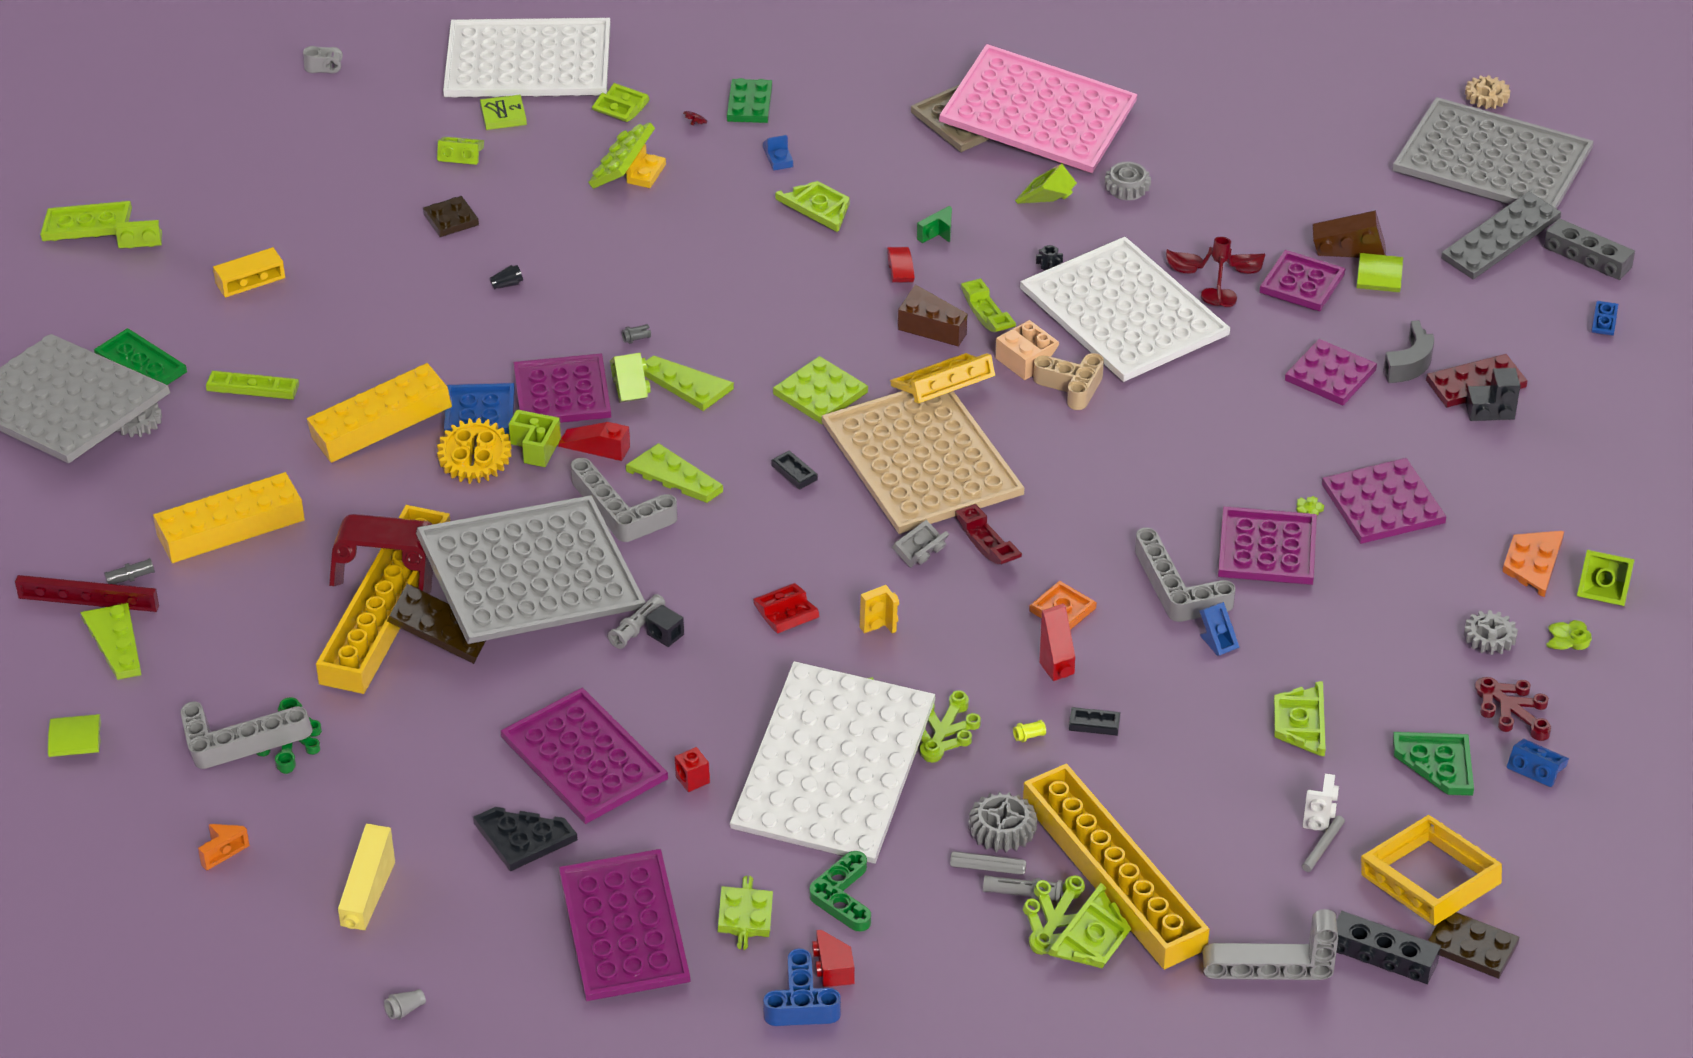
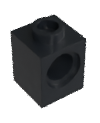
(665, 625)

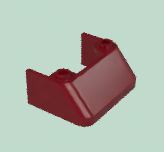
(380, 533)

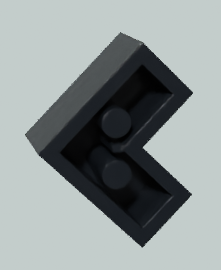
(1497, 400)

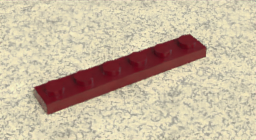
(86, 593)

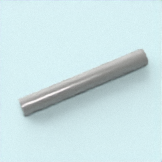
(1323, 843)

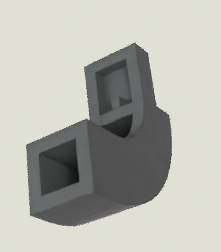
(1412, 362)

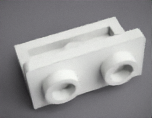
(1320, 806)

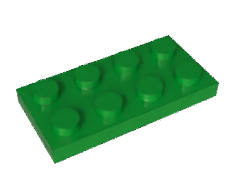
(141, 356)

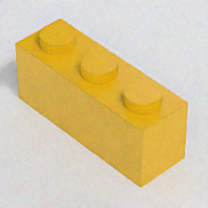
(249, 272)

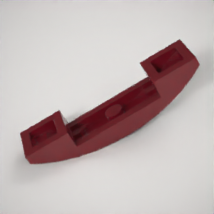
(984, 537)

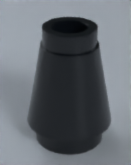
(507, 277)

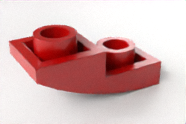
(900, 264)

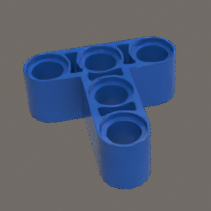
(801, 1002)

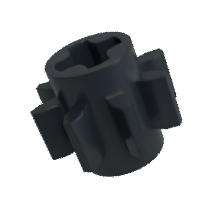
(1049, 257)

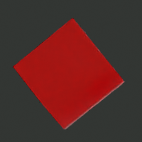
(786, 608)

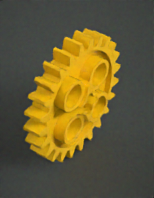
(458, 447)

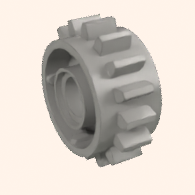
(1127, 180)

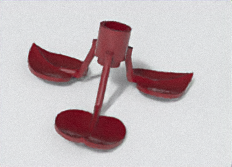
(1221, 253)

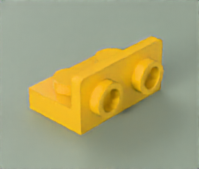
(645, 169)
(879, 609)

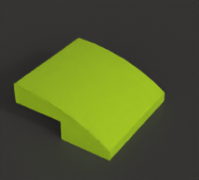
(621, 102)
(1380, 272)
(74, 735)

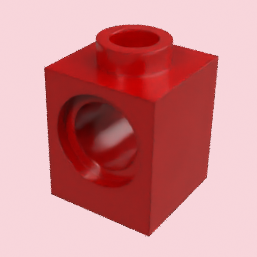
(692, 769)

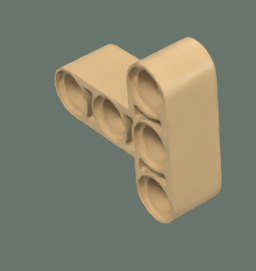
(1076, 379)

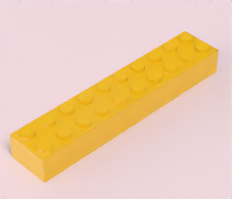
(363, 631)
(1111, 857)

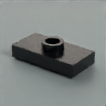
(794, 469)
(1094, 721)

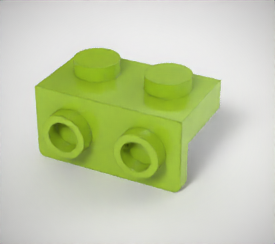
(138, 234)

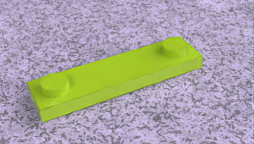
(252, 385)

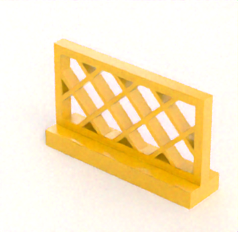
(945, 376)

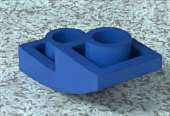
(1605, 318)

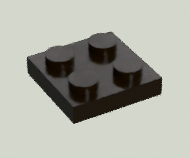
(450, 216)

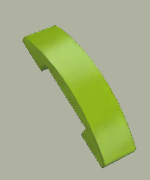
(984, 308)

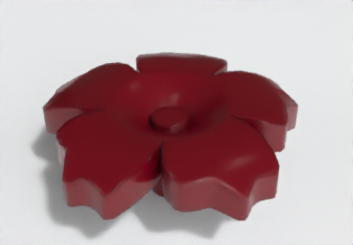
(695, 117)

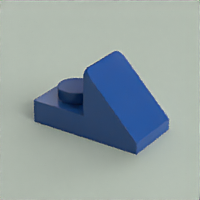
(777, 152)
(1219, 630)

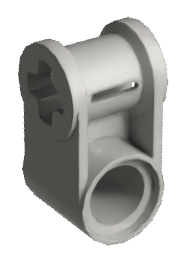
(321, 60)

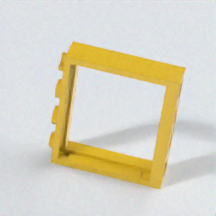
(1377, 870)

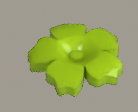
(1309, 505)

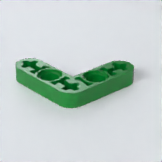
(835, 891)

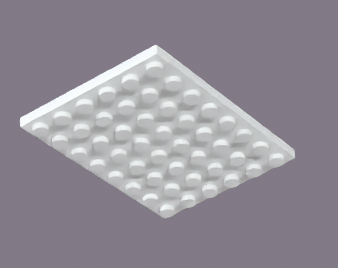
(527, 57)
(1124, 308)
(833, 761)

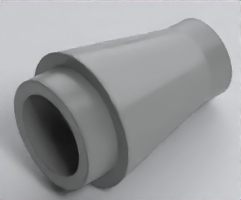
(401, 1004)

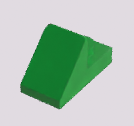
(936, 224)

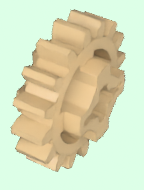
(1487, 92)

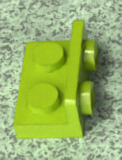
(459, 150)

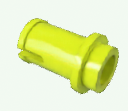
(1030, 730)

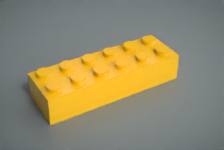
(379, 412)
(228, 517)

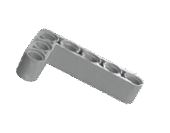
(623, 521)
(1178, 601)
(241, 739)
(1278, 961)

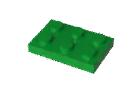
(749, 100)

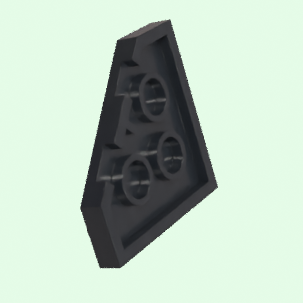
(524, 835)

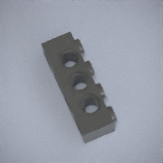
(1589, 249)

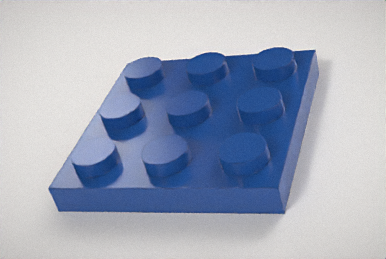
(482, 402)

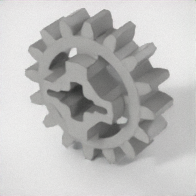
(143, 422)
(1490, 632)

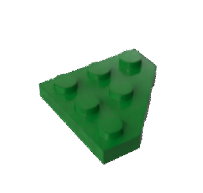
(1438, 758)

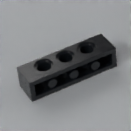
(1386, 947)

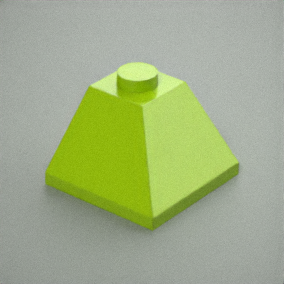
(1048, 186)
(1605, 577)

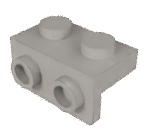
(919, 543)

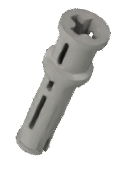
(631, 626)
(1020, 887)

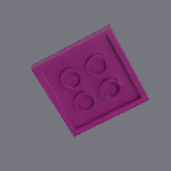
(1302, 280)
(1330, 372)

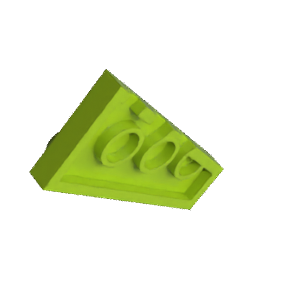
(687, 383)
(675, 472)
(114, 638)

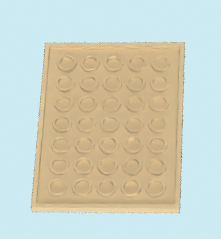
(921, 457)

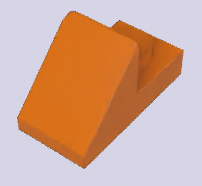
(224, 843)

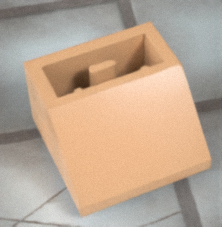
(1022, 345)

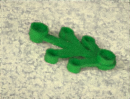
(285, 760)

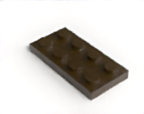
(433, 622)

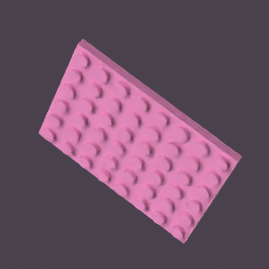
(1038, 108)

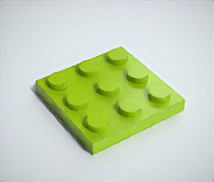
(820, 389)

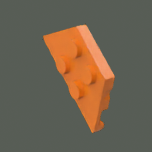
(1533, 558)

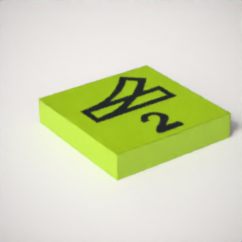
(503, 112)

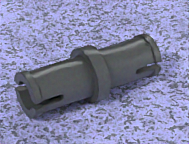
(129, 572)

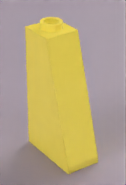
(367, 877)

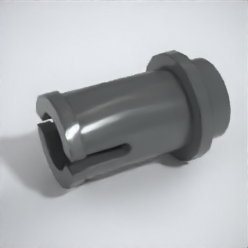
(635, 333)

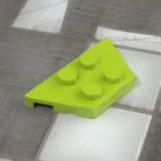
(818, 203)
(1301, 718)
(1093, 932)

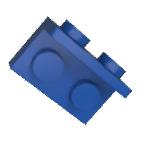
(1536, 762)

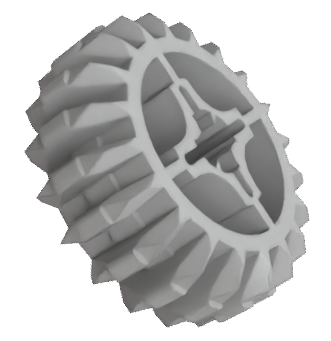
(1003, 821)

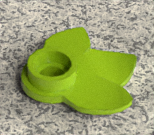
(1569, 635)

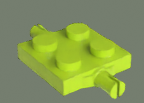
(745, 912)

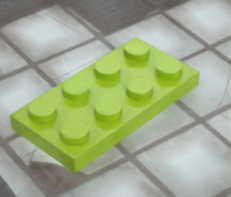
(621, 155)
(84, 220)

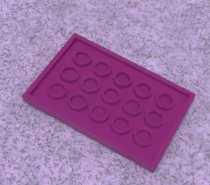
(584, 755)
(624, 925)

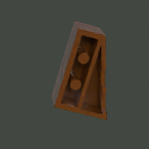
(1349, 236)
(932, 317)

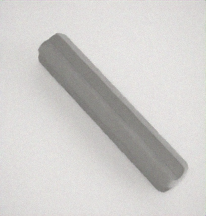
(988, 863)

